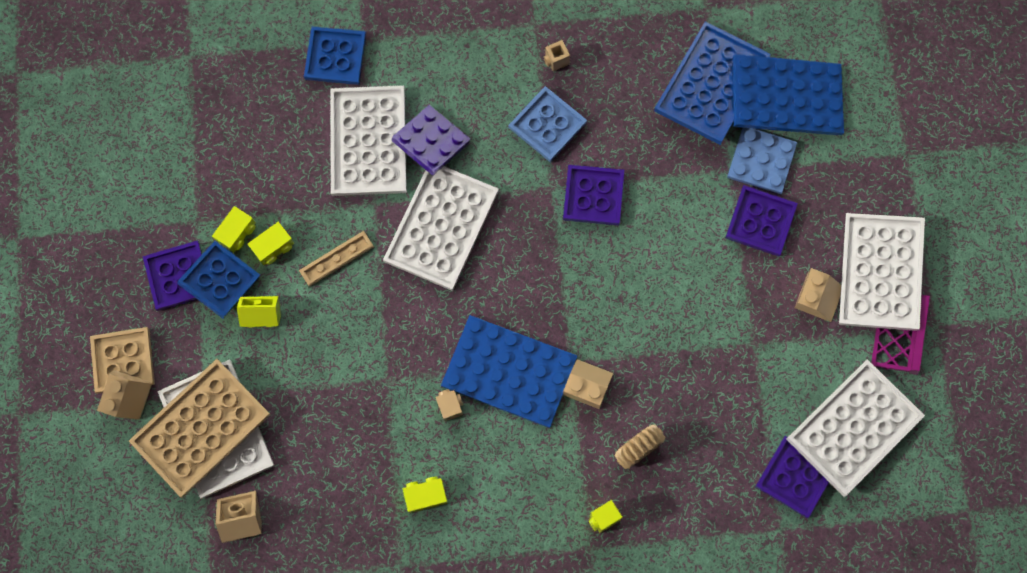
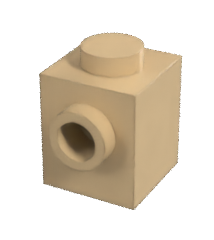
(557, 56)
(449, 404)

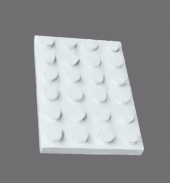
(361, 144)
(441, 226)
(882, 271)
(855, 427)
(243, 462)

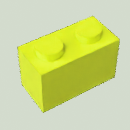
(234, 229)
(271, 244)
(259, 311)
(424, 495)
(604, 517)

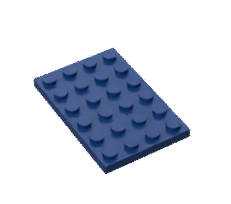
(703, 84)
(787, 95)
(509, 371)

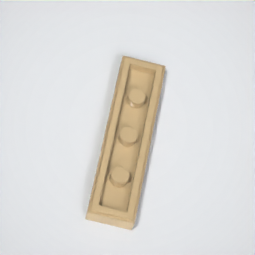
(336, 258)

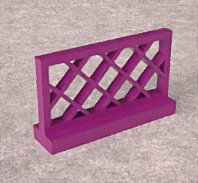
(915, 347)

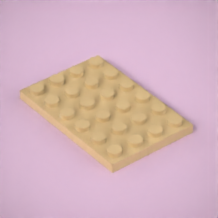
(199, 428)

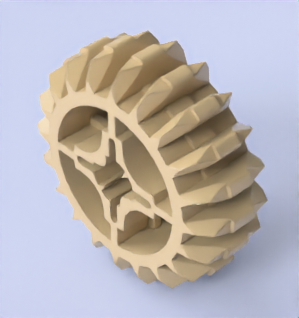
(639, 446)

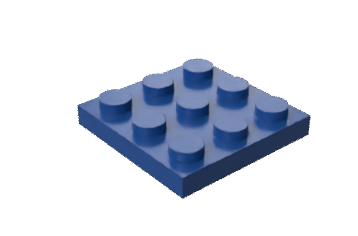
(335, 55)
(218, 279)

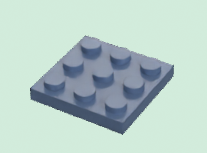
(547, 124)
(762, 160)

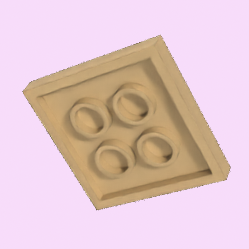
(121, 351)

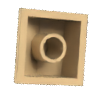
(819, 295)
(587, 384)
(124, 396)
(238, 517)

